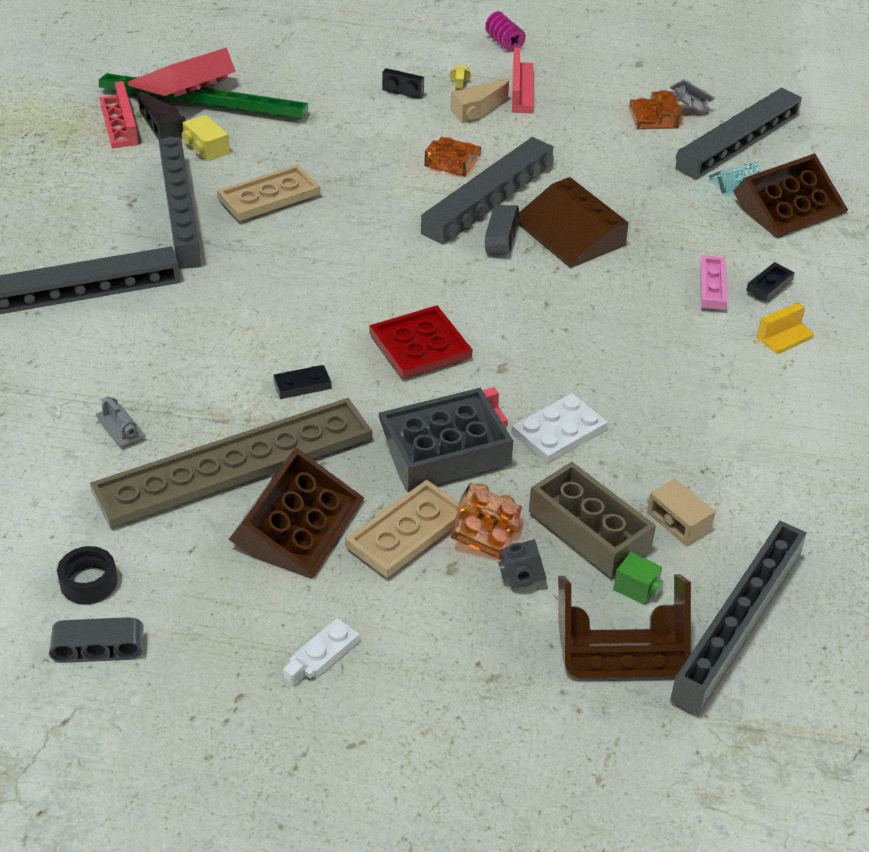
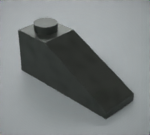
(161, 117)

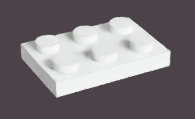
(559, 428)

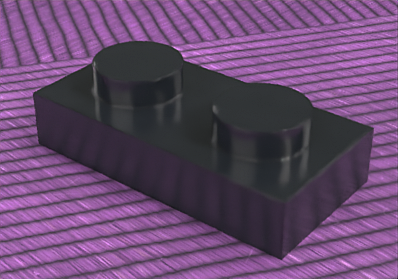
(403, 83)
(770, 281)
(302, 381)

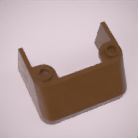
(626, 651)

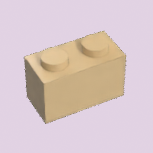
(680, 512)

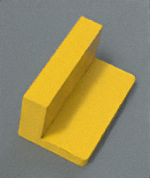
(784, 329)

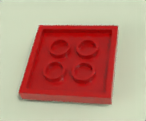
(420, 341)

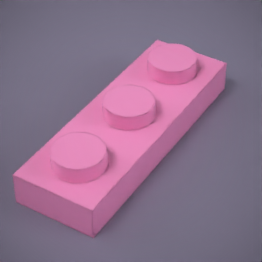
(713, 282)

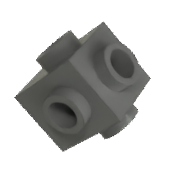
(522, 564)

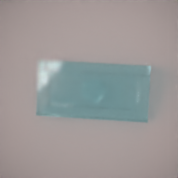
(731, 177)

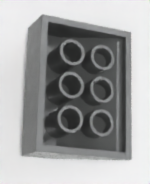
(446, 438)

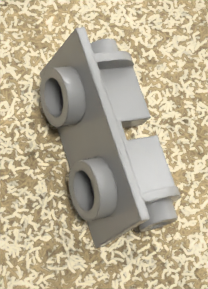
(689, 93)
(118, 422)

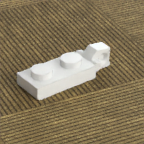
(321, 652)

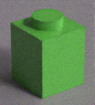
(638, 578)

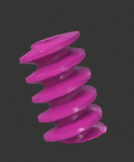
(504, 31)

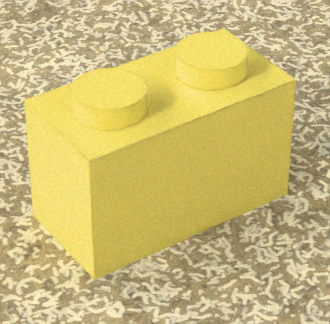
(206, 137)

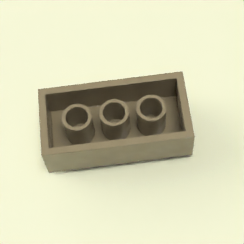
(591, 517)

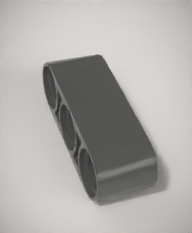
(502, 229)
(96, 640)

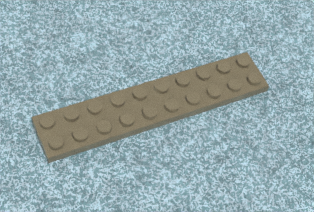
(227, 462)

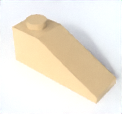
(479, 100)

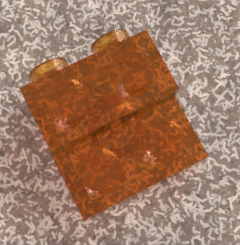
(658, 112)
(451, 156)
(486, 520)

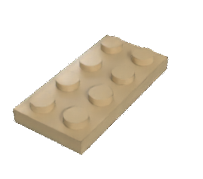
(268, 192)
(404, 528)

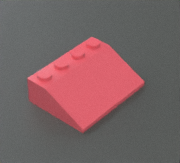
(187, 74)

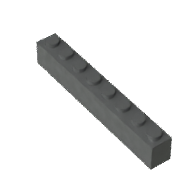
(737, 133)
(486, 190)
(179, 203)
(88, 279)
(737, 618)

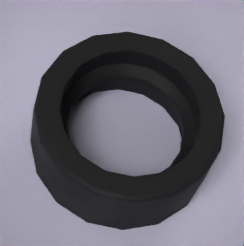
(91, 591)

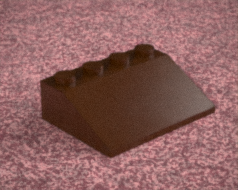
(790, 196)
(573, 223)
(297, 516)

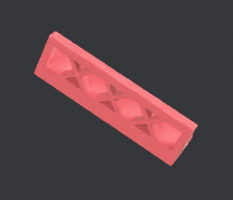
(522, 85)
(124, 118)

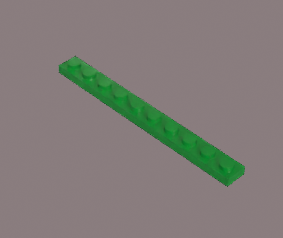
(217, 98)

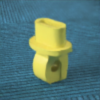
(460, 75)

